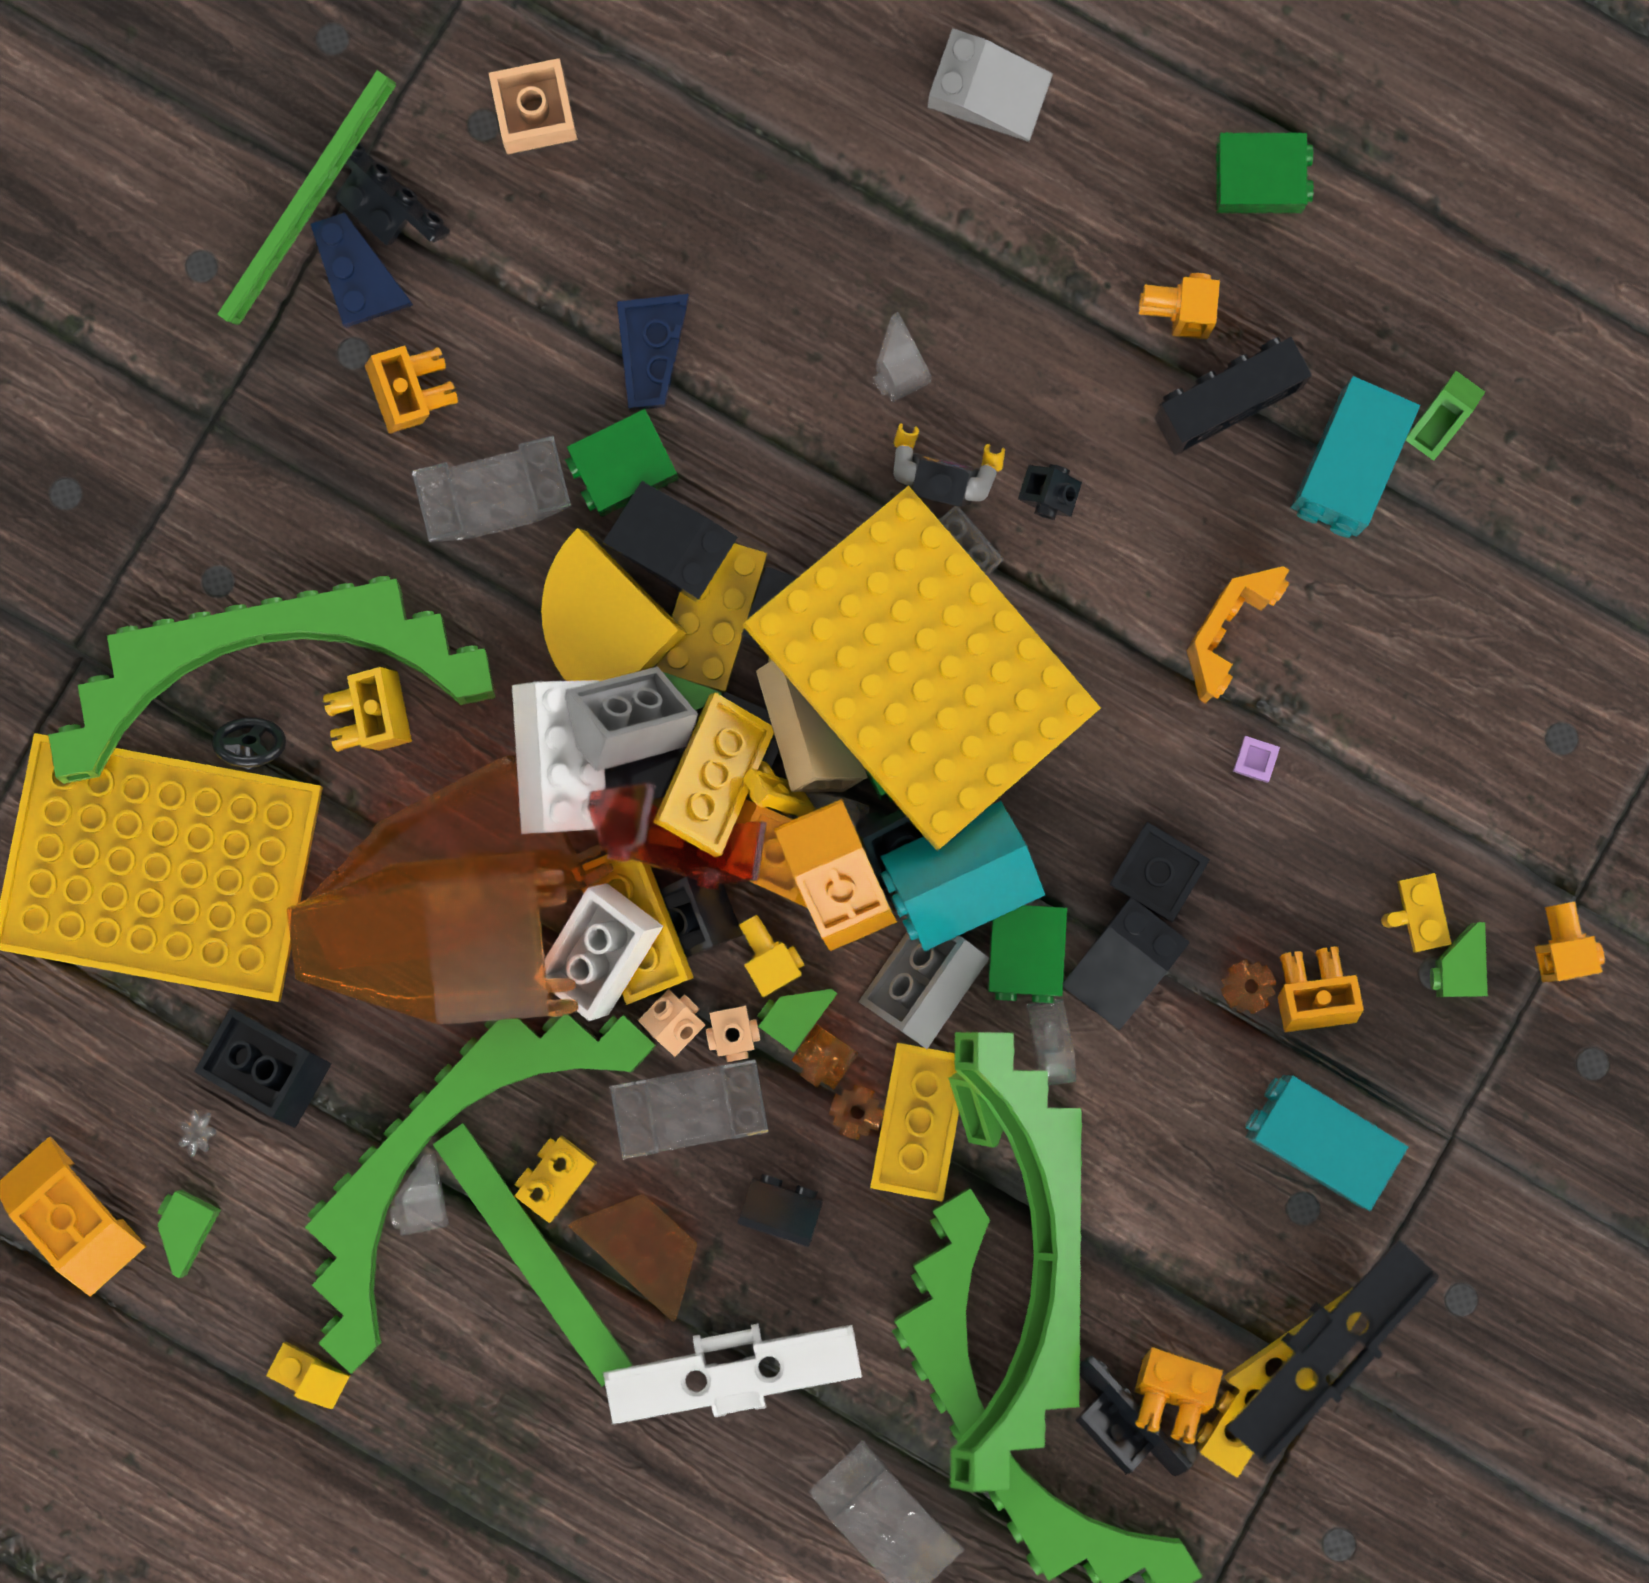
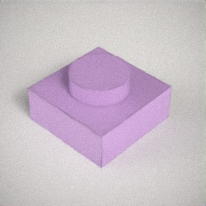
(1256, 759)

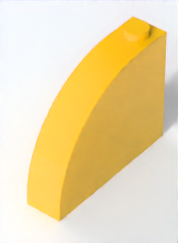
(600, 617)

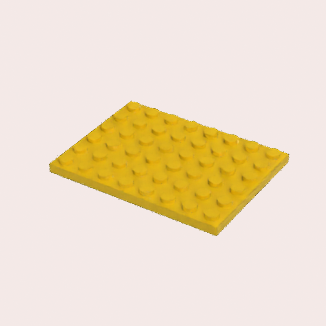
(921, 667)
(159, 870)

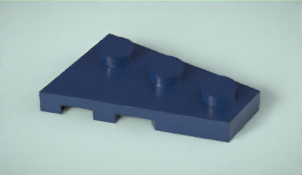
(355, 273)
(649, 346)

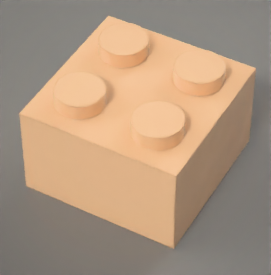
(532, 106)

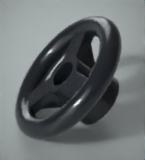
(247, 748)

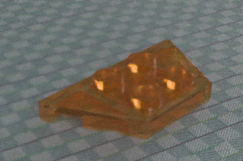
(643, 1248)

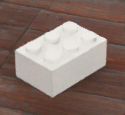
(601, 949)

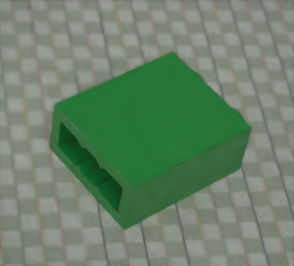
(1263, 173)
(617, 462)
(1028, 953)

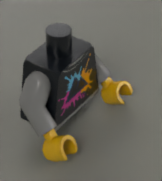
(940, 478)

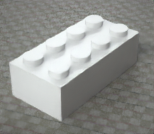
(550, 767)

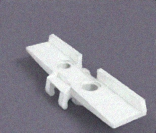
(733, 1386)

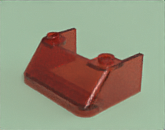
(627, 832)

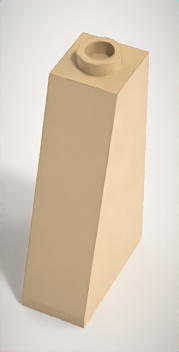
(808, 746)

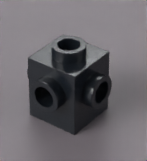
(1050, 491)

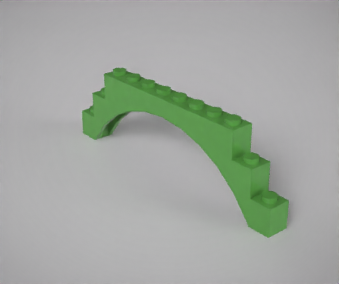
(157, 656)
(356, 1214)
(938, 1338)
(1048, 1355)

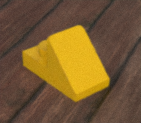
(308, 1376)

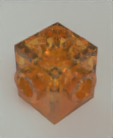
(1234, 986)
(824, 1058)
(843, 1118)

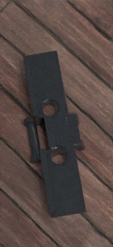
(1284, 1408)

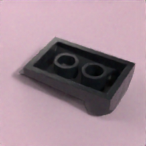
(884, 834)

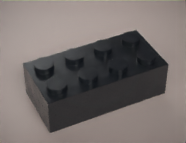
(1232, 395)

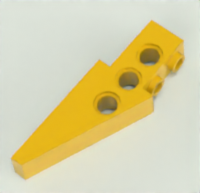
(1251, 1374)

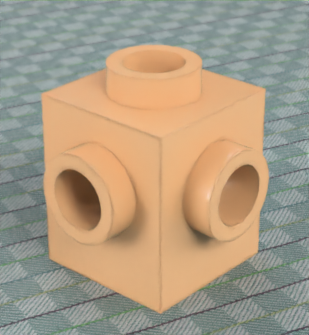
(727, 1019)
(672, 1021)

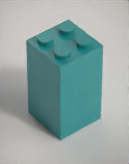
(1354, 457)
(965, 881)
(1325, 1141)

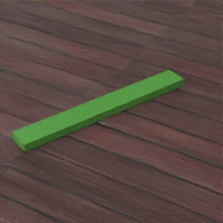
(307, 198)
(531, 1252)

